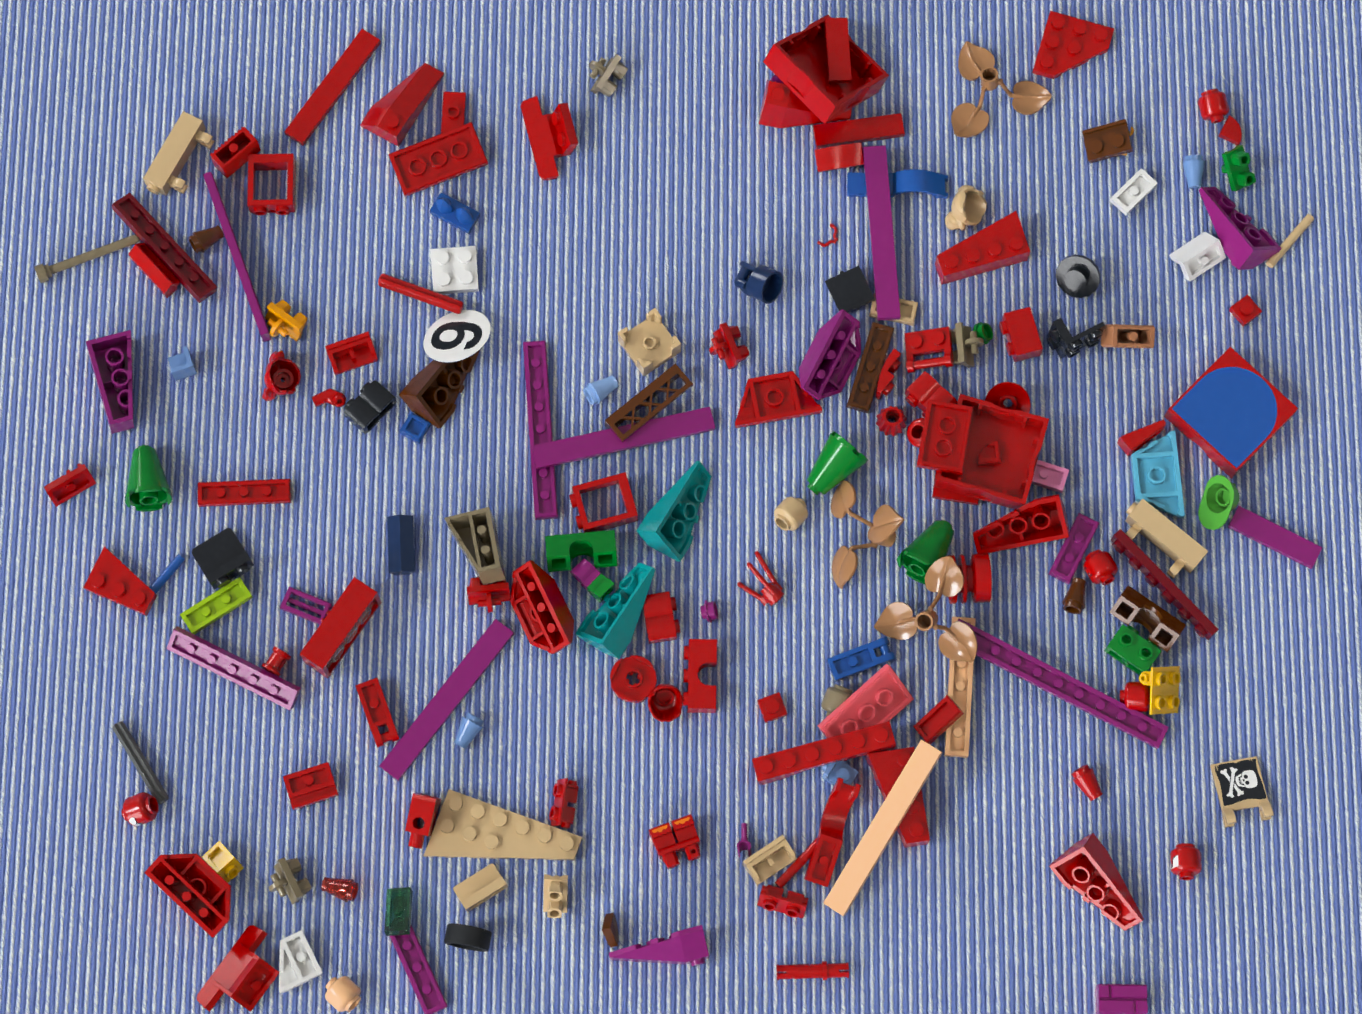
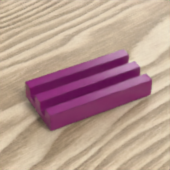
(287, 599)

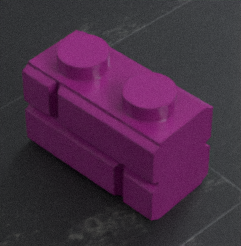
(1121, 999)

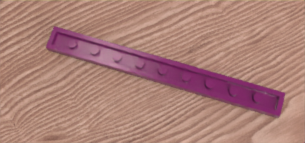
(1068, 689)

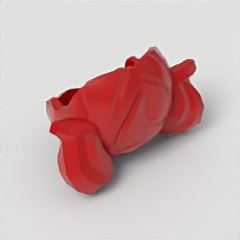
(278, 369)

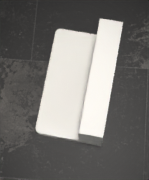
(1198, 255)

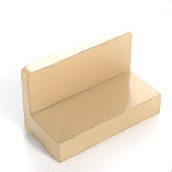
(480, 887)

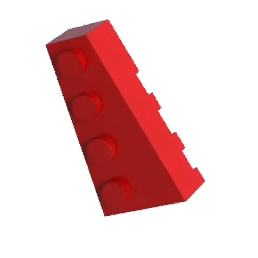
(985, 251)
(886, 769)

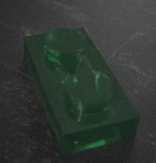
(398, 911)

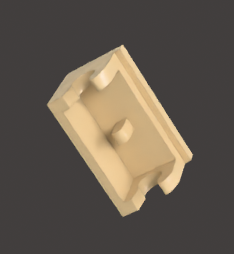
(769, 860)

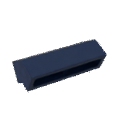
(400, 544)

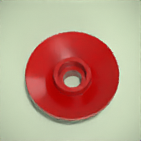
(1012, 391)

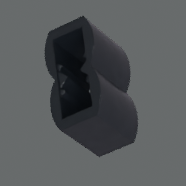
(370, 406)

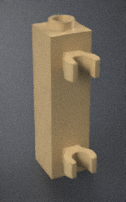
(175, 153)
(1165, 536)

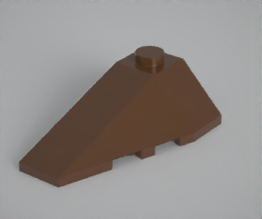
(436, 388)

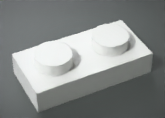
(1133, 192)

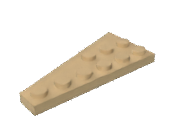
(486, 831)

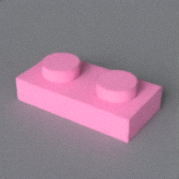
(1050, 476)

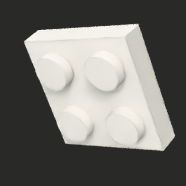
(454, 270)

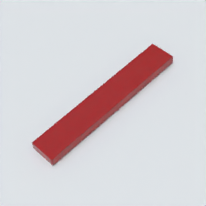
(332, 87)

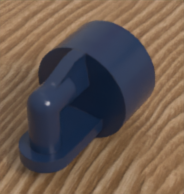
(763, 284)

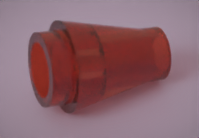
(341, 888)

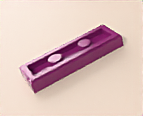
(1073, 548)

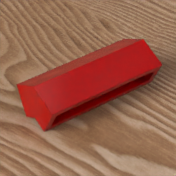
(154, 269)

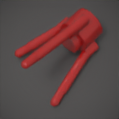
(771, 592)

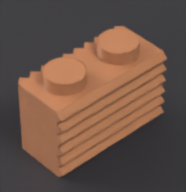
(1128, 336)

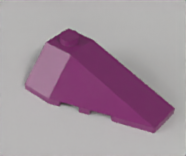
(682, 948)

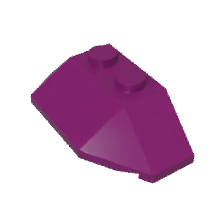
(831, 356)

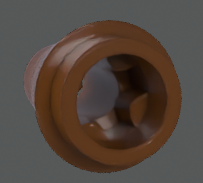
(205, 238)
(1075, 597)

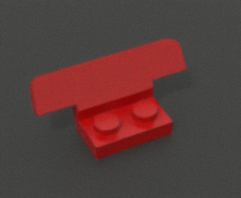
(549, 135)
(240, 973)

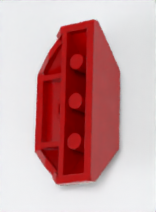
(541, 608)
(194, 889)

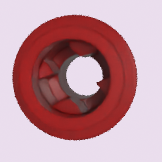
(1086, 780)

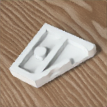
(296, 962)

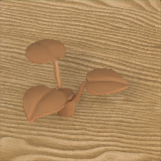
(979, 62)
(881, 533)
(956, 642)

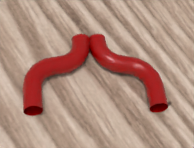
(830, 241)

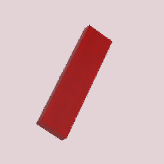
(858, 130)
(244, 492)

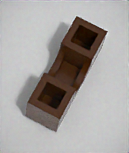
(1162, 626)

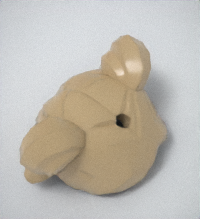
(966, 208)

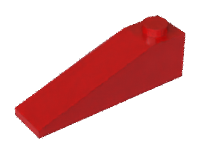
(784, 109)

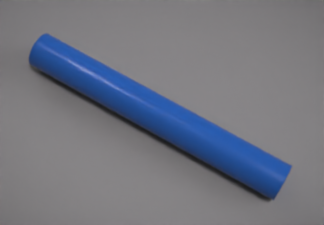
(167, 573)

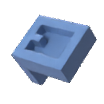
(841, 770)

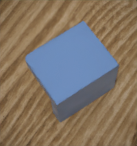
(182, 365)

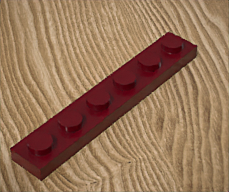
(164, 247)
(1169, 591)

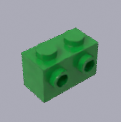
(1132, 650)

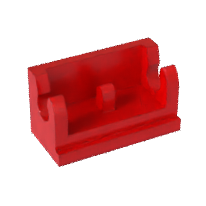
(351, 353)

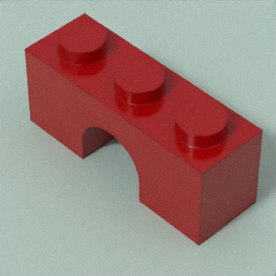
(700, 654)

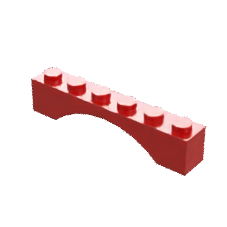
(822, 752)

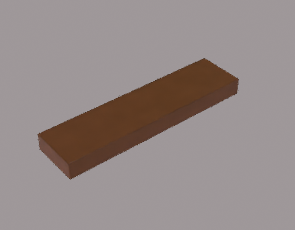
(870, 367)

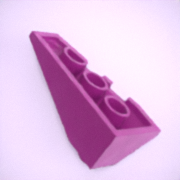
(1239, 238)

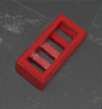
(1136, 439)

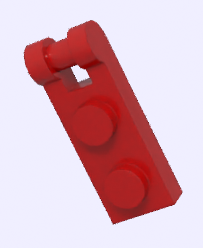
(376, 711)

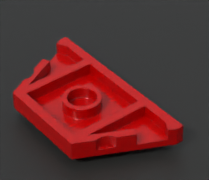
(774, 399)

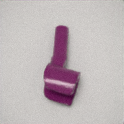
(744, 844)

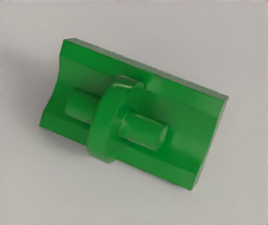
(1237, 168)

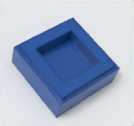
(415, 428)

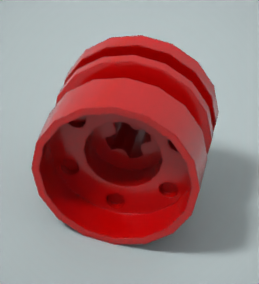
(976, 579)

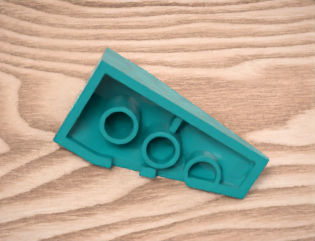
(672, 518)

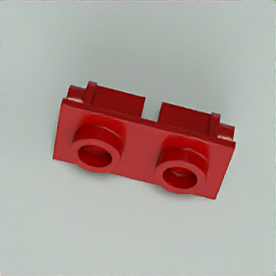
(561, 813)
(772, 900)

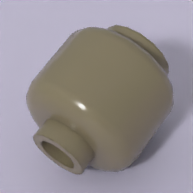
(834, 698)

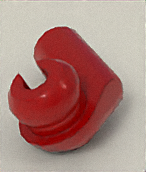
(330, 396)

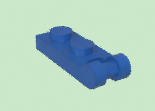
(860, 659)

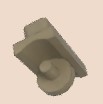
(603, 83)
(966, 343)
(285, 882)

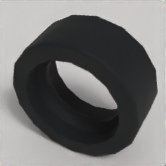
(468, 937)

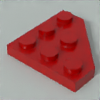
(1069, 44)

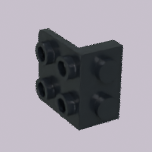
(1066, 345)
(222, 558)

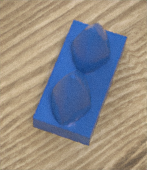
(454, 213)

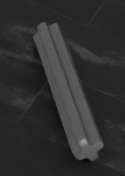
(140, 762)

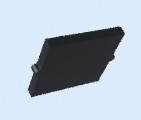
(850, 290)

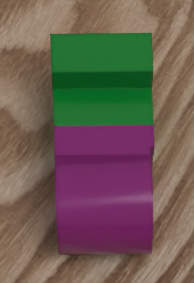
(592, 580)

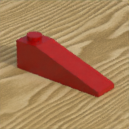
(400, 107)
(1028, 525)
(1094, 876)

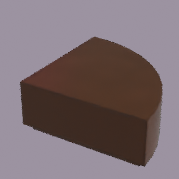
(610, 930)

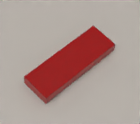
(838, 50)

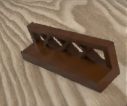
(642, 399)

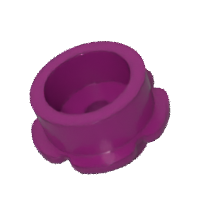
(709, 611)

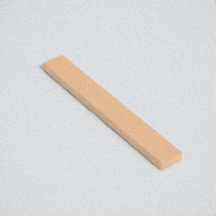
(883, 827)

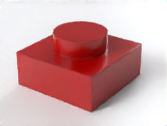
(1245, 310)
(772, 707)

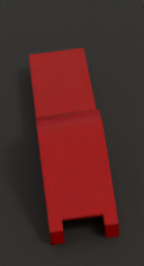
(831, 832)

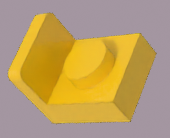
(223, 861)

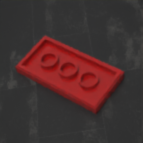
(438, 159)

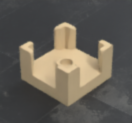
(649, 343)

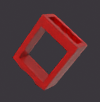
(269, 162)
(629, 517)

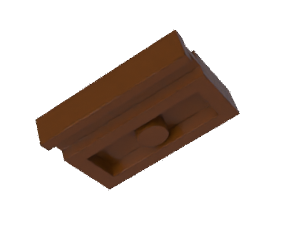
(1107, 141)

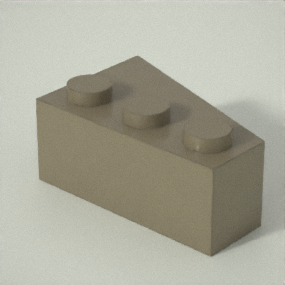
(479, 541)

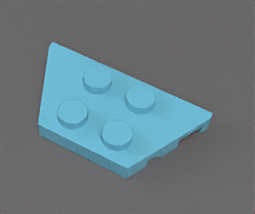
(1158, 475)

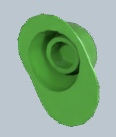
(1217, 502)

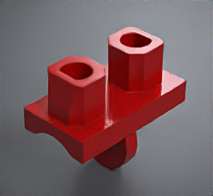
(725, 345)
(488, 594)

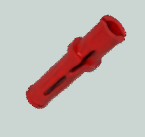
(805, 971)

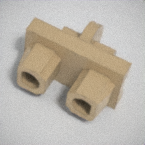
(555, 895)

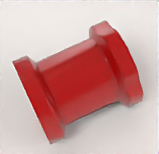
(276, 661)

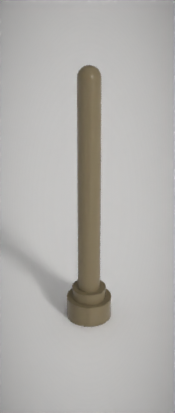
(45, 272)

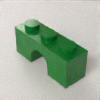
(565, 547)

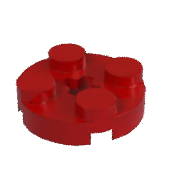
(629, 666)

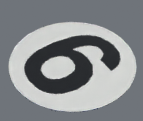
(457, 336)

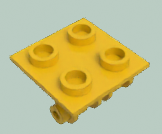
(1163, 688)

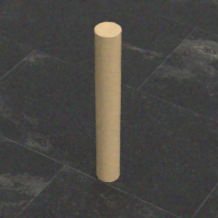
(1290, 240)

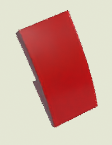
(839, 157)
(886, 379)

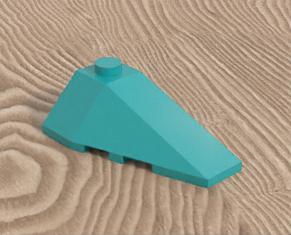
(614, 623)

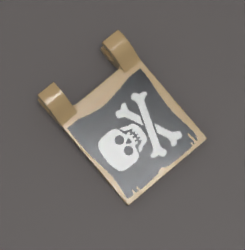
(1240, 788)

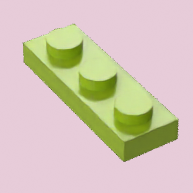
(216, 606)

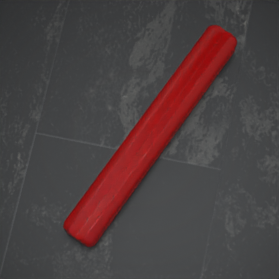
(420, 293)

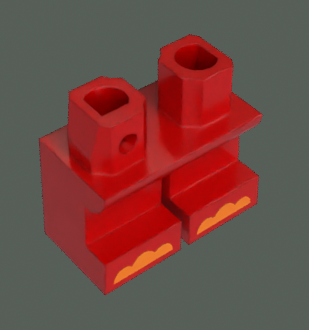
(686, 840)

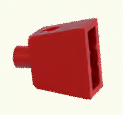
(421, 807)

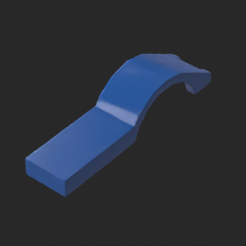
(902, 182)

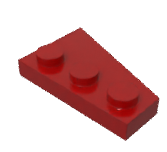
(119, 584)

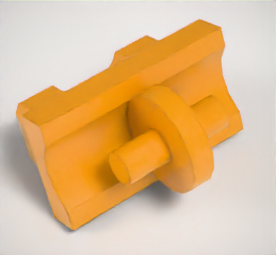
(282, 322)

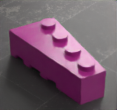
(113, 372)

